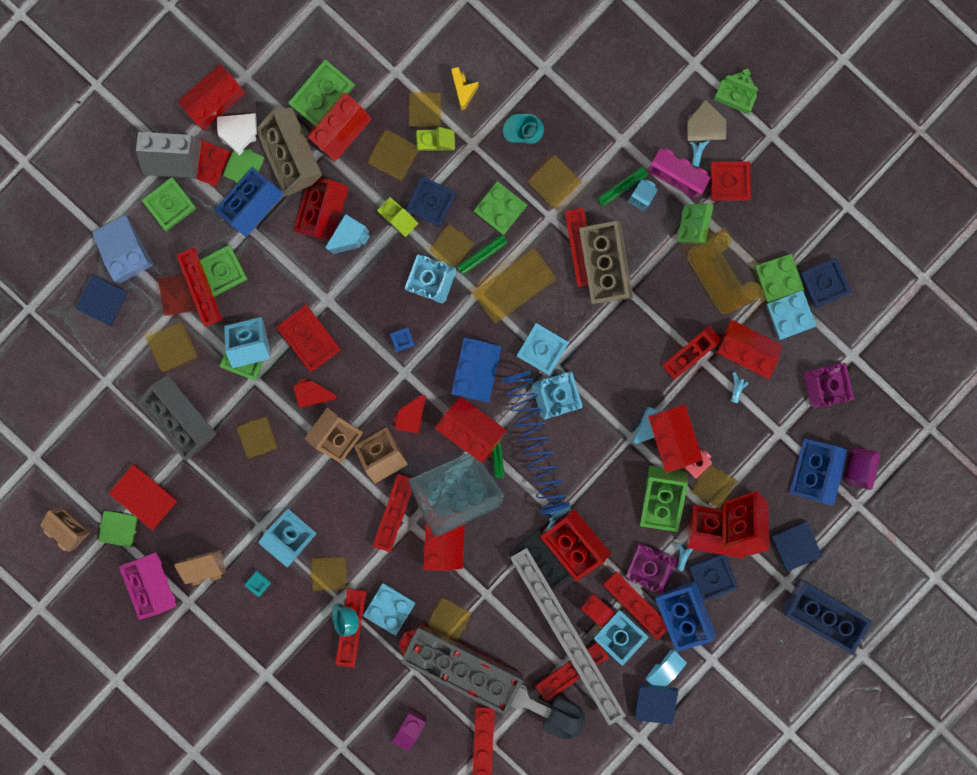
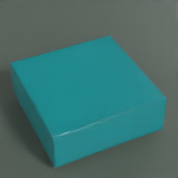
(258, 583)

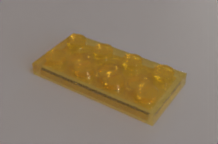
(514, 286)

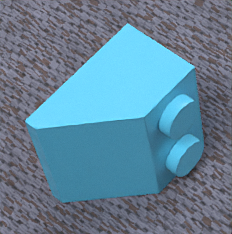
(348, 236)
(246, 342)
(287, 538)
(621, 638)

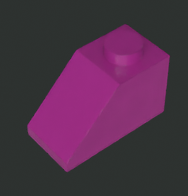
(410, 729)

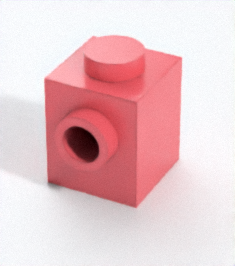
(699, 467)

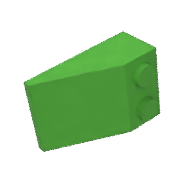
(664, 499)

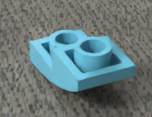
(668, 669)

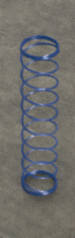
(543, 510)

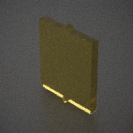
(425, 110)
(451, 246)
(257, 437)
(713, 486)
(329, 573)
(449, 619)

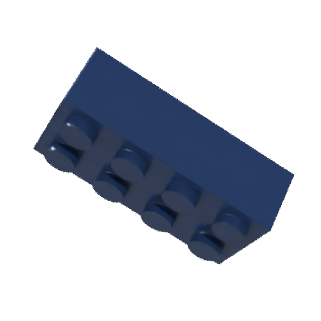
(826, 617)

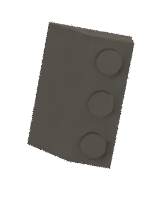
(168, 154)

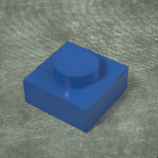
(402, 339)

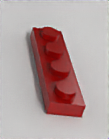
(576, 219)
(199, 287)
(393, 514)
(636, 604)
(349, 645)
(567, 674)
(483, 740)

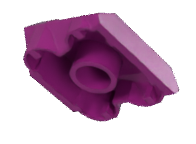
(828, 385)
(861, 468)
(651, 568)

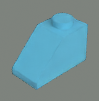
(643, 194)
(644, 429)

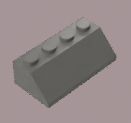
(176, 417)

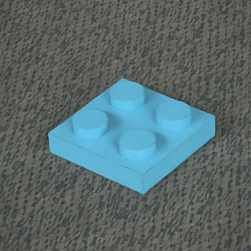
(790, 315)
(542, 349)
(389, 609)

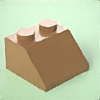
(333, 435)
(380, 455)
(63, 529)
(201, 567)

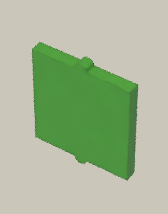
(240, 165)
(117, 528)

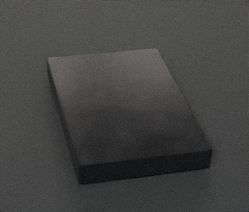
(547, 562)

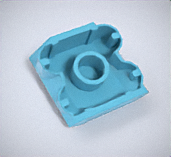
(430, 278)
(557, 395)

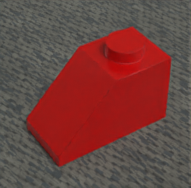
(312, 393)
(410, 416)
(598, 610)

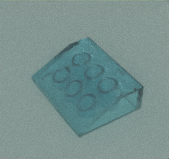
(455, 494)

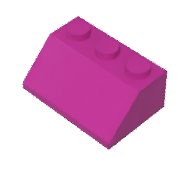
(679, 173)
(147, 586)

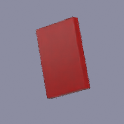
(308, 338)
(143, 497)

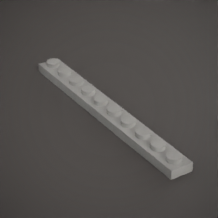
(568, 636)

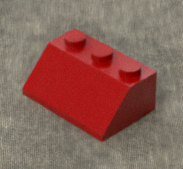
(211, 97)
(339, 126)
(321, 209)
(749, 349)
(471, 429)
(675, 438)
(746, 524)
(706, 531)
(575, 545)
(444, 551)

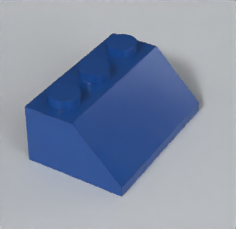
(249, 202)
(476, 370)
(818, 471)
(686, 616)

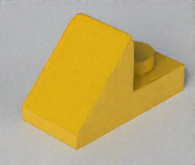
(464, 92)

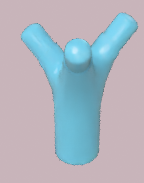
(698, 152)
(738, 387)
(557, 515)
(684, 554)

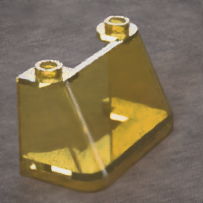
(718, 275)

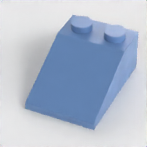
(122, 249)

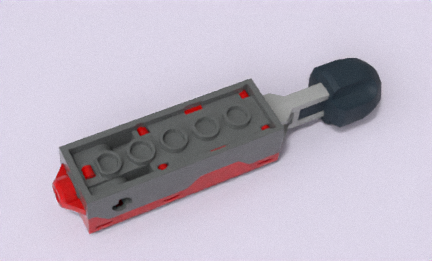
(484, 679)

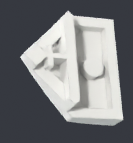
(237, 131)

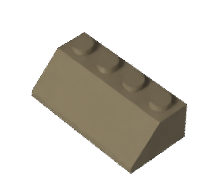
(288, 151)
(606, 262)

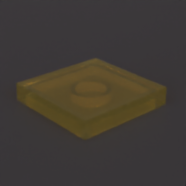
(393, 155)
(554, 182)
(172, 347)

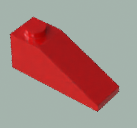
(692, 352)

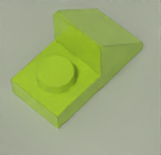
(435, 140)
(398, 217)

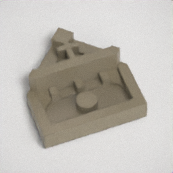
(706, 124)

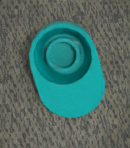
(523, 129)
(344, 620)

